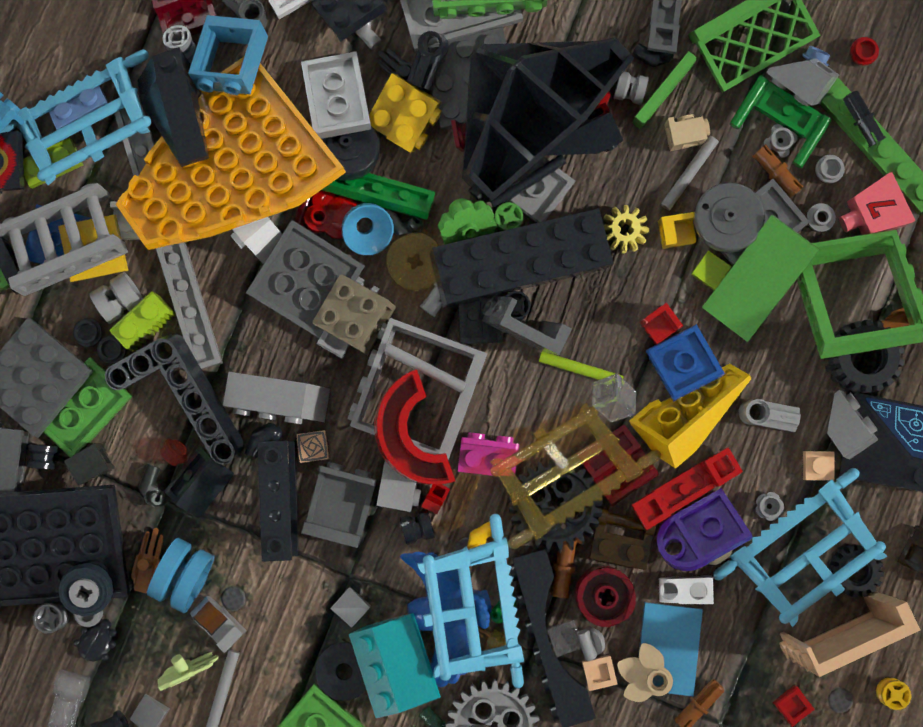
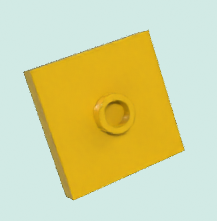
(88, 236)

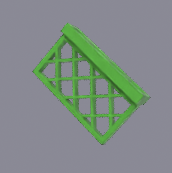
(737, 16)

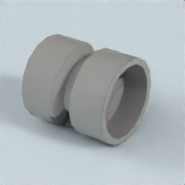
(116, 297)

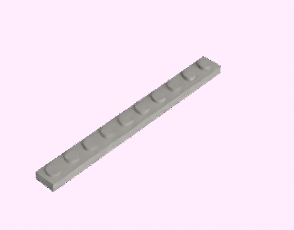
(177, 267)

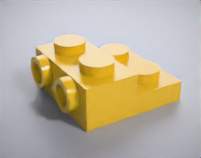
(404, 113)

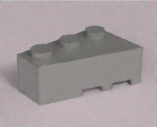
(275, 397)

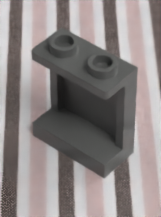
(548, 338)
(340, 505)

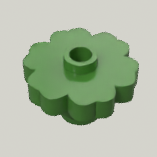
(466, 221)

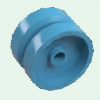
(180, 575)

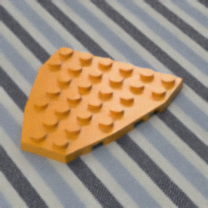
(257, 166)

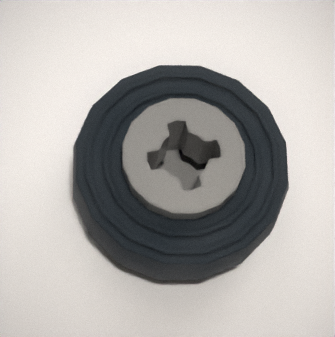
(91, 580)

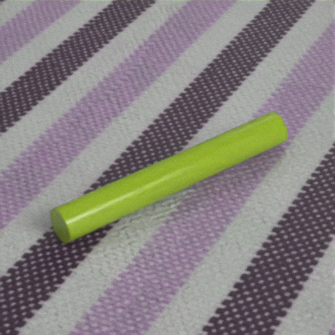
(573, 366)

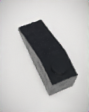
(593, 136)

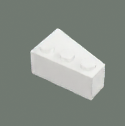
(258, 236)

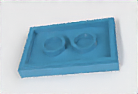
(677, 636)

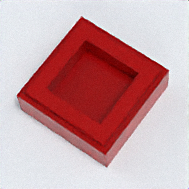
(793, 705)

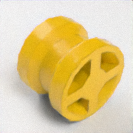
(898, 698)

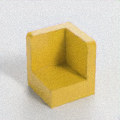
(677, 230)

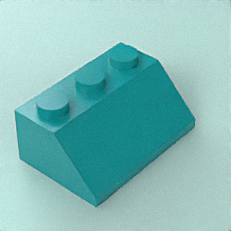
(394, 665)

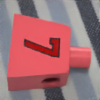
(878, 208)

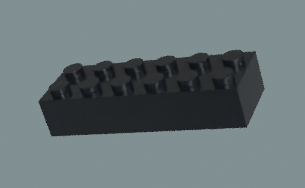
(520, 258)

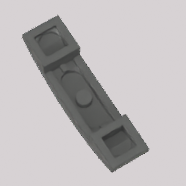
(664, 26)

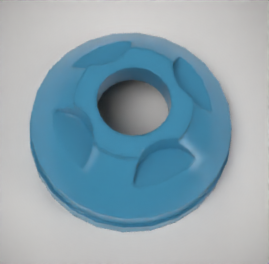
(373, 240)

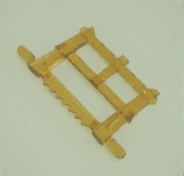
(520, 494)

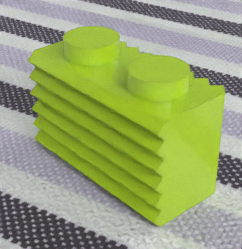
(142, 322)

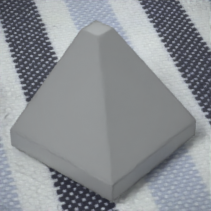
(350, 607)

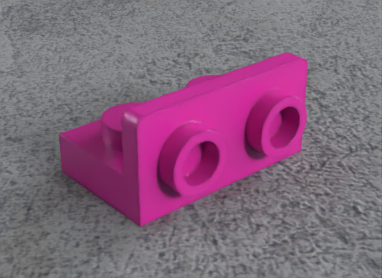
(478, 452)

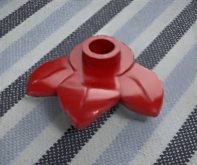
(333, 212)

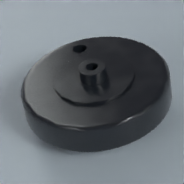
(356, 152)

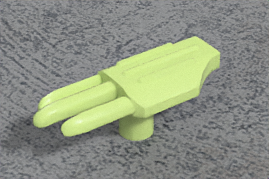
(184, 669)

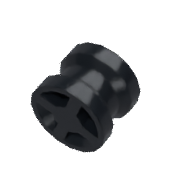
(42, 456)

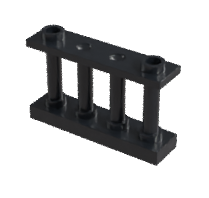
(278, 500)

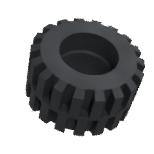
(884, 371)

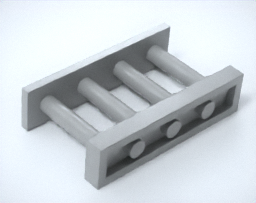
(79, 258)

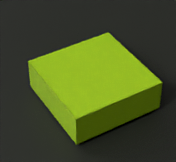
(711, 270)

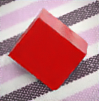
(661, 323)

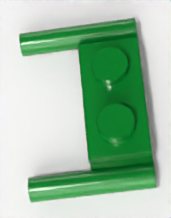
(788, 112)

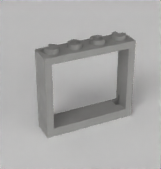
(377, 362)

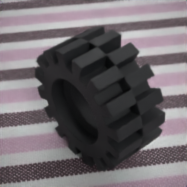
(872, 573)

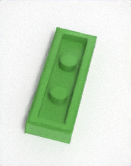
(664, 90)

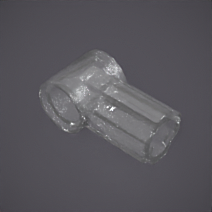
(69, 692)

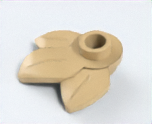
(640, 674)

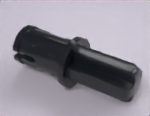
(863, 118)

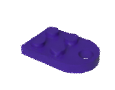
(704, 531)

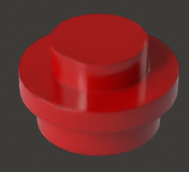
(864, 51)

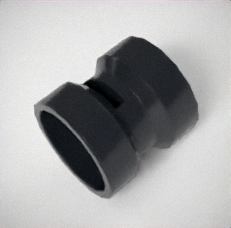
(522, 306)
(417, 527)

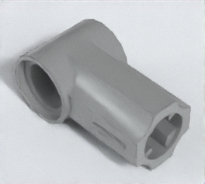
(771, 415)

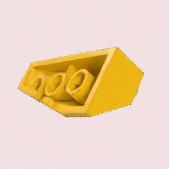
(683, 425)

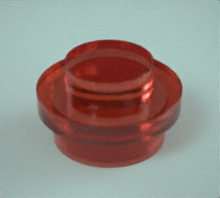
(174, 452)

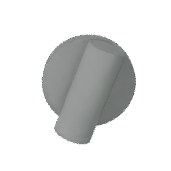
(591, 642)

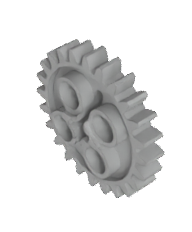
(501, 702)

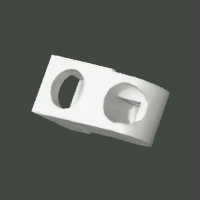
(686, 590)

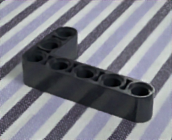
(184, 391)

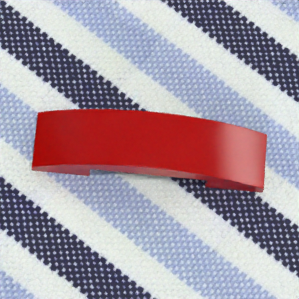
(686, 488)

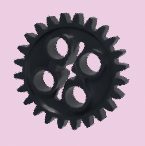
(574, 527)

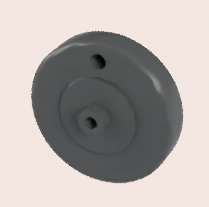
(729, 217)

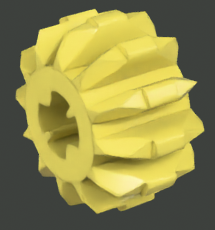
(635, 229)

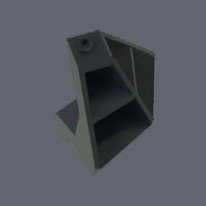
(528, 102)

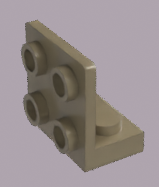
(354, 314)

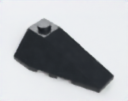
(174, 105)

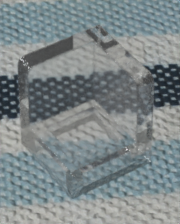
(614, 398)

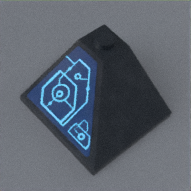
(898, 453)

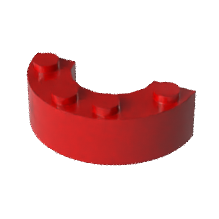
(393, 436)

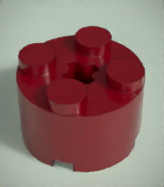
(613, 610)

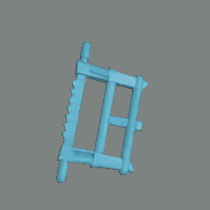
(128, 99)
(852, 523)
(461, 560)

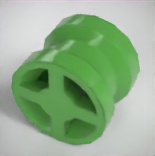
(510, 213)

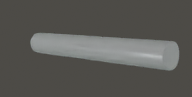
(689, 173)
(425, 368)
(223, 688)

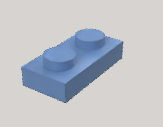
(78, 107)

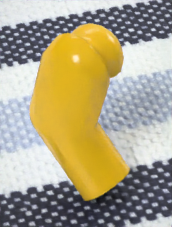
(479, 535)

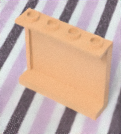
(884, 624)

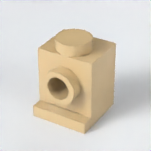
(686, 132)

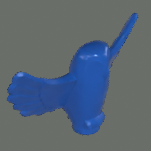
(450, 599)

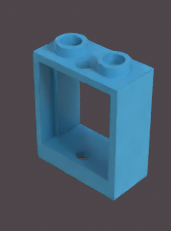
(229, 30)

